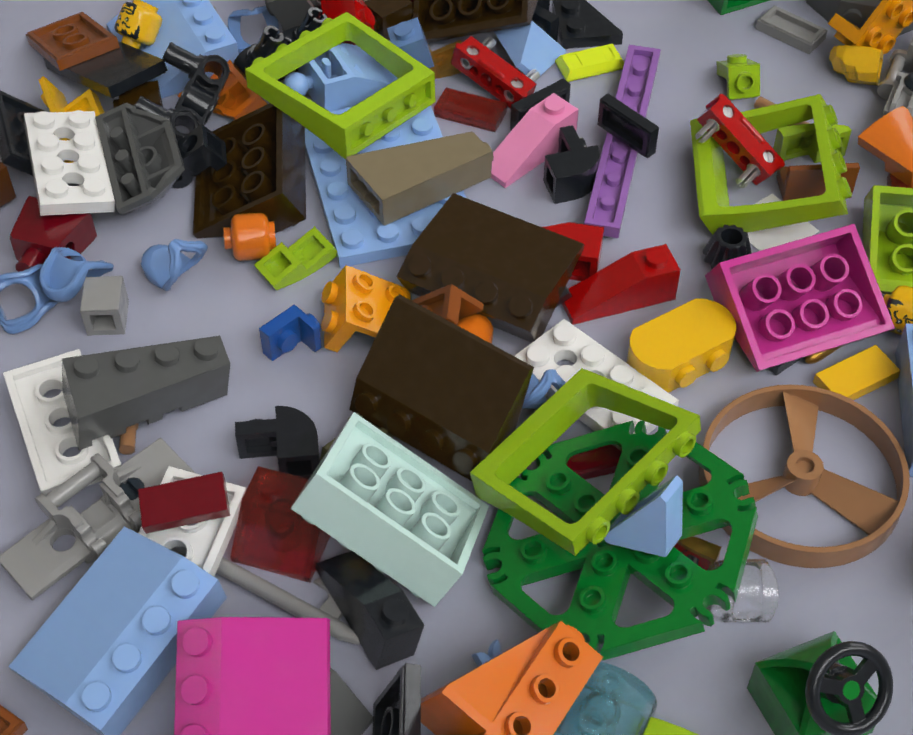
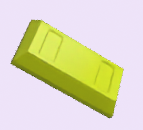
(589, 62)

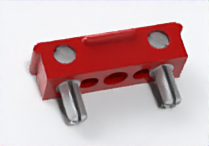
(492, 71)
(739, 141)

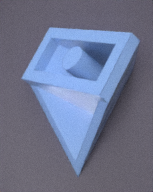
(530, 47)

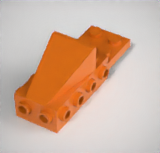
(516, 691)

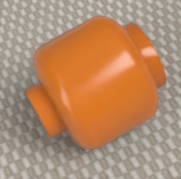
(250, 236)

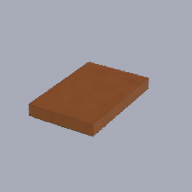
(72, 40)

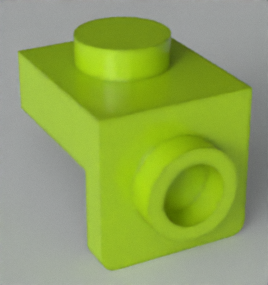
(741, 76)

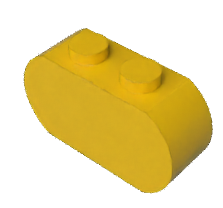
(683, 343)

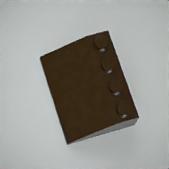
(463, 18)
(260, 175)
(495, 259)
(440, 387)

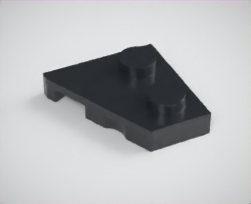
(584, 25)

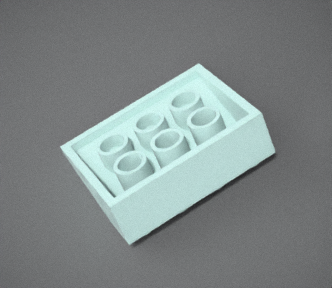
(393, 510)

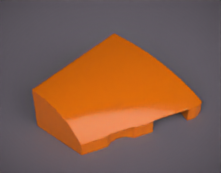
(236, 98)
(892, 142)

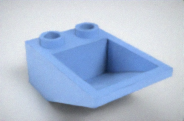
(340, 77)

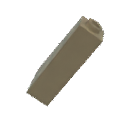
(418, 174)

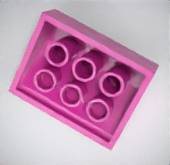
(801, 297)
(253, 676)

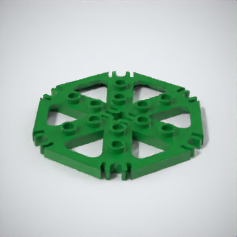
(609, 566)

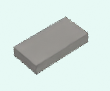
(791, 29)

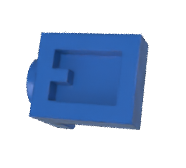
(289, 329)

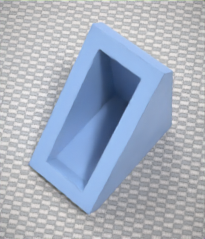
(653, 523)

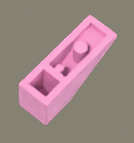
(532, 139)

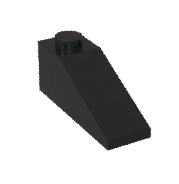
(373, 608)

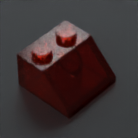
(273, 534)

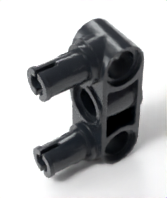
(271, 40)
(199, 93)

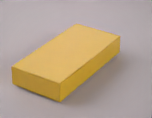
(858, 374)

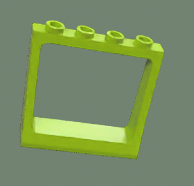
(367, 120)
(712, 181)
(549, 422)

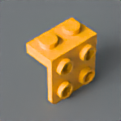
(879, 29)
(354, 304)

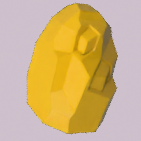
(857, 63)

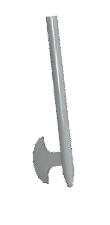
(286, 600)

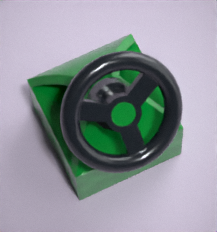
(822, 689)

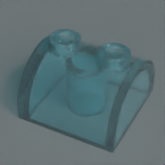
(610, 705)

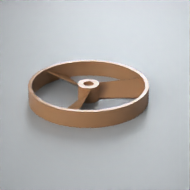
(806, 474)

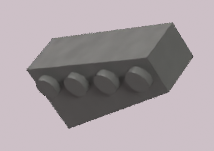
(141, 384)

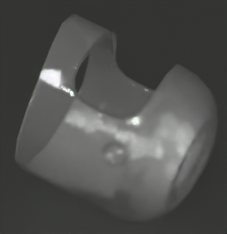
(748, 602)

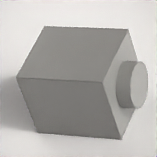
(104, 305)

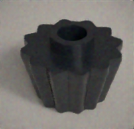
(726, 244)

